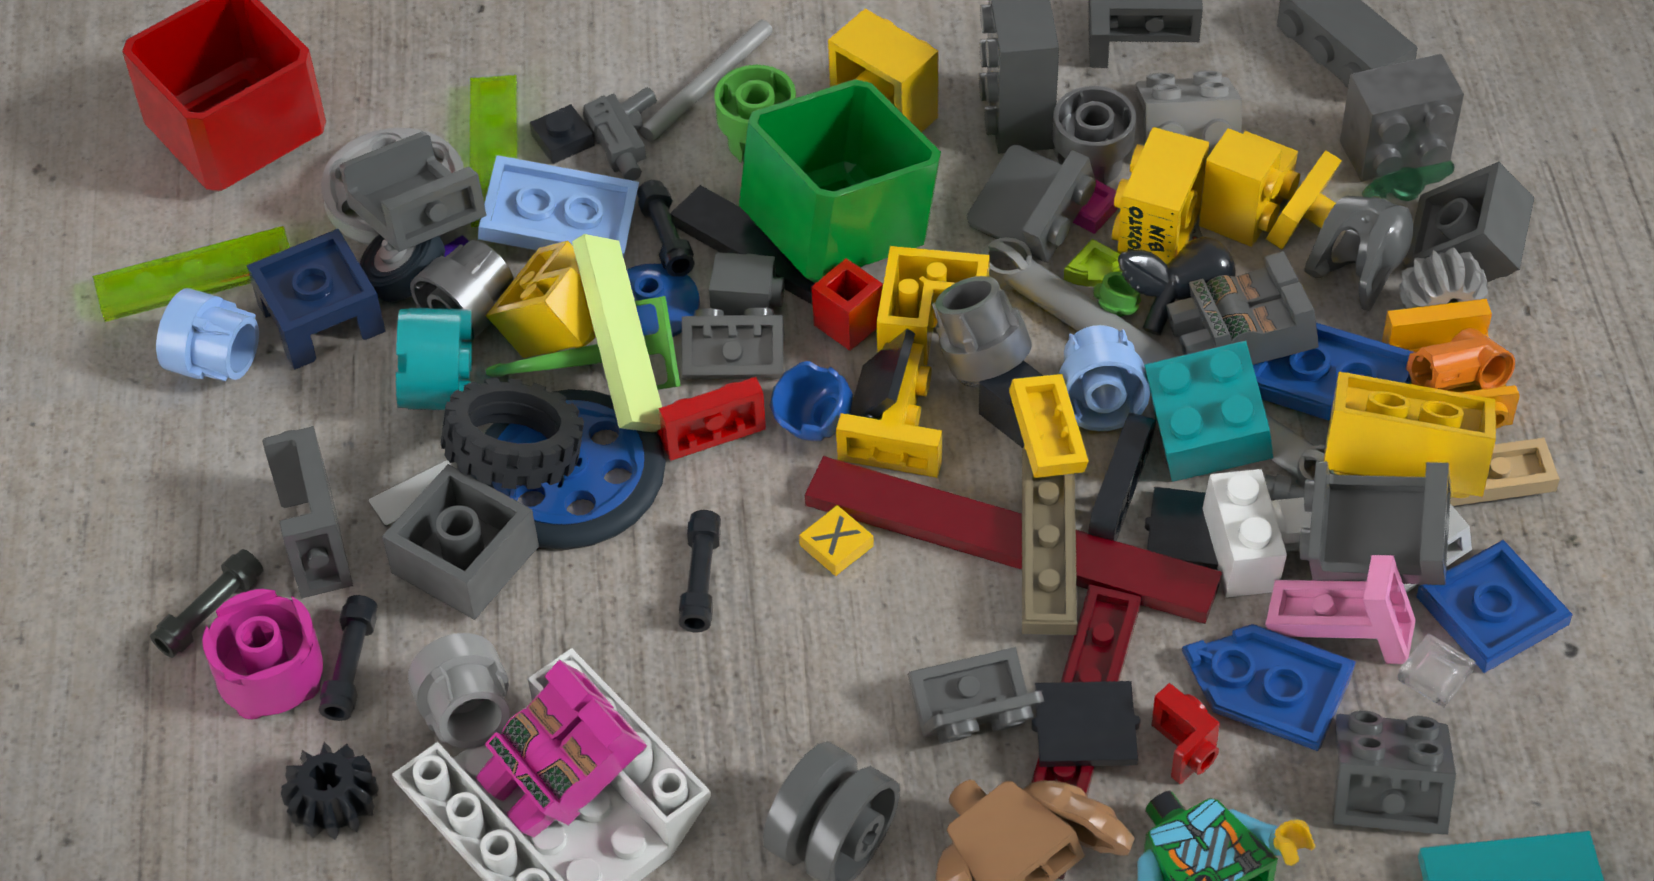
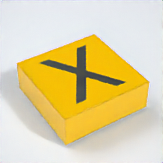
(836, 540)

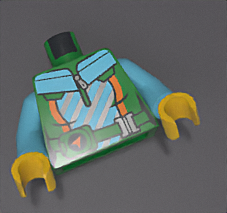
(1215, 843)

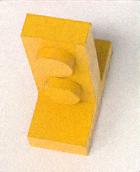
(896, 439)

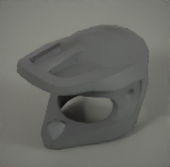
(1374, 239)

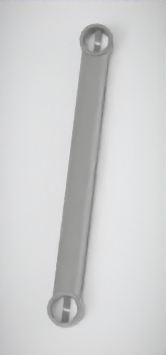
(1081, 311)

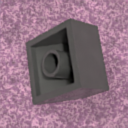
(1477, 215)

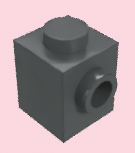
(744, 283)

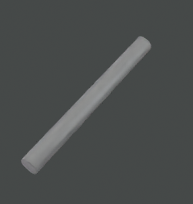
(706, 80)

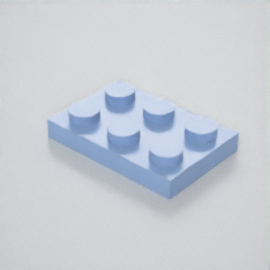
(550, 204)

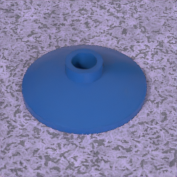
(653, 281)

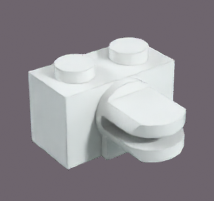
(1251, 530)

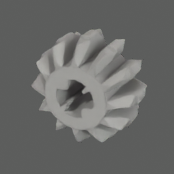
(1443, 280)

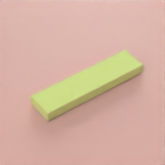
(618, 333)

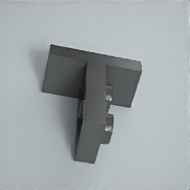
(1140, 22)

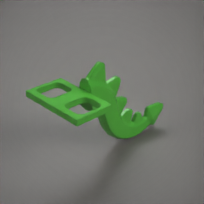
(656, 343)

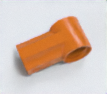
(1462, 362)

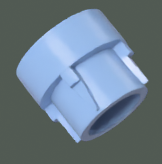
(206, 337)
(1104, 378)

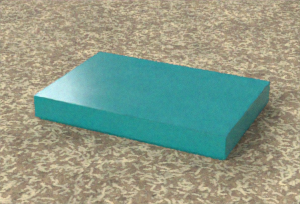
(1514, 859)

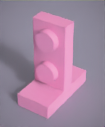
(1348, 609)

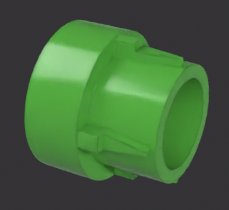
(744, 92)

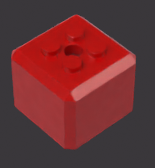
(225, 88)

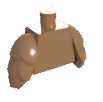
(1026, 832)

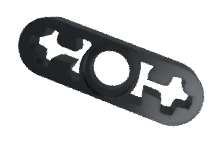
(1122, 477)

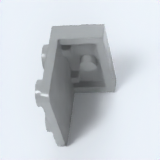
(1191, 106)

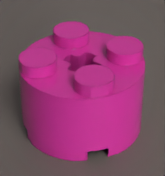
(263, 653)

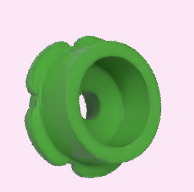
(1117, 295)

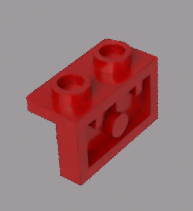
(712, 418)

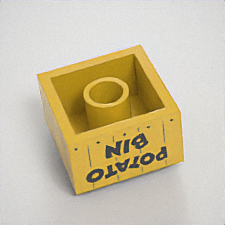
(1161, 195)

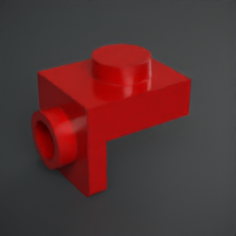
(1189, 727)

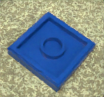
(1494, 606)

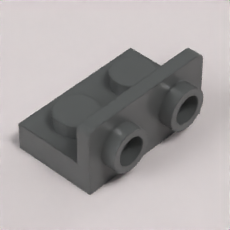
(733, 345)

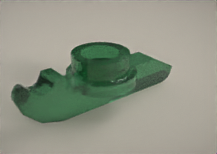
(1408, 182)

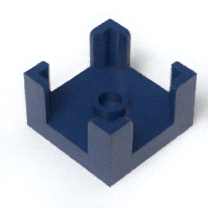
(314, 290)

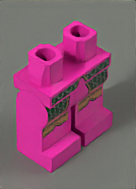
(559, 751)

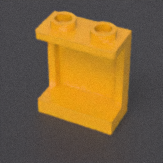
(1440, 324)

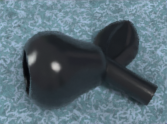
(1150, 275)

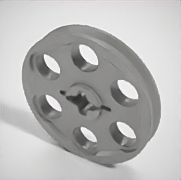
(334, 191)

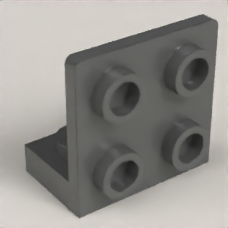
(1393, 773)

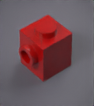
(846, 304)

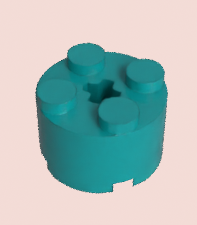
(432, 356)

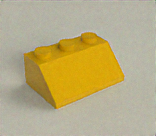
(1400, 426)

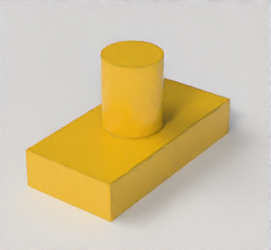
(1306, 201)
(1048, 426)

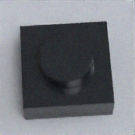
(562, 134)

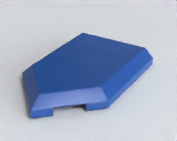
(1272, 682)

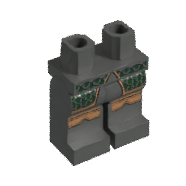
(1257, 307)

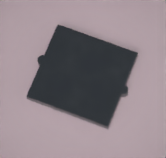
(882, 377)
(1179, 527)
(1086, 724)

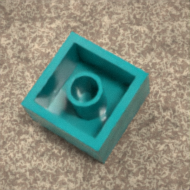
(1209, 411)

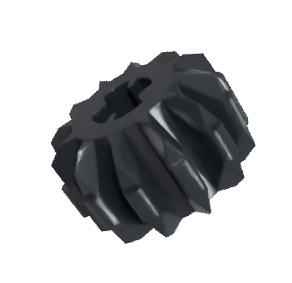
(329, 791)

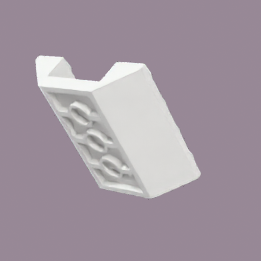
(614, 838)

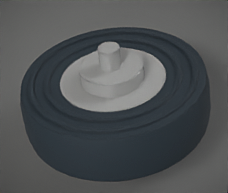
(393, 270)

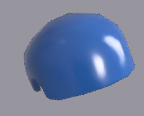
(810, 401)

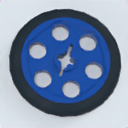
(615, 504)

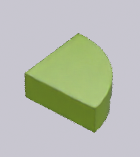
(1091, 264)

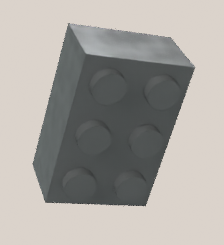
(1020, 72)

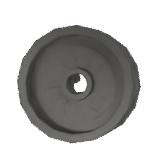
(831, 814)

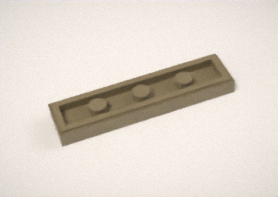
(1048, 553)

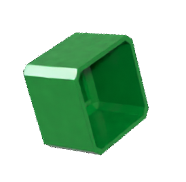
(838, 177)

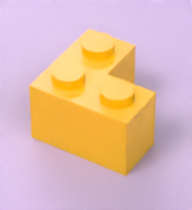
(1246, 184)
(913, 283)
(545, 305)

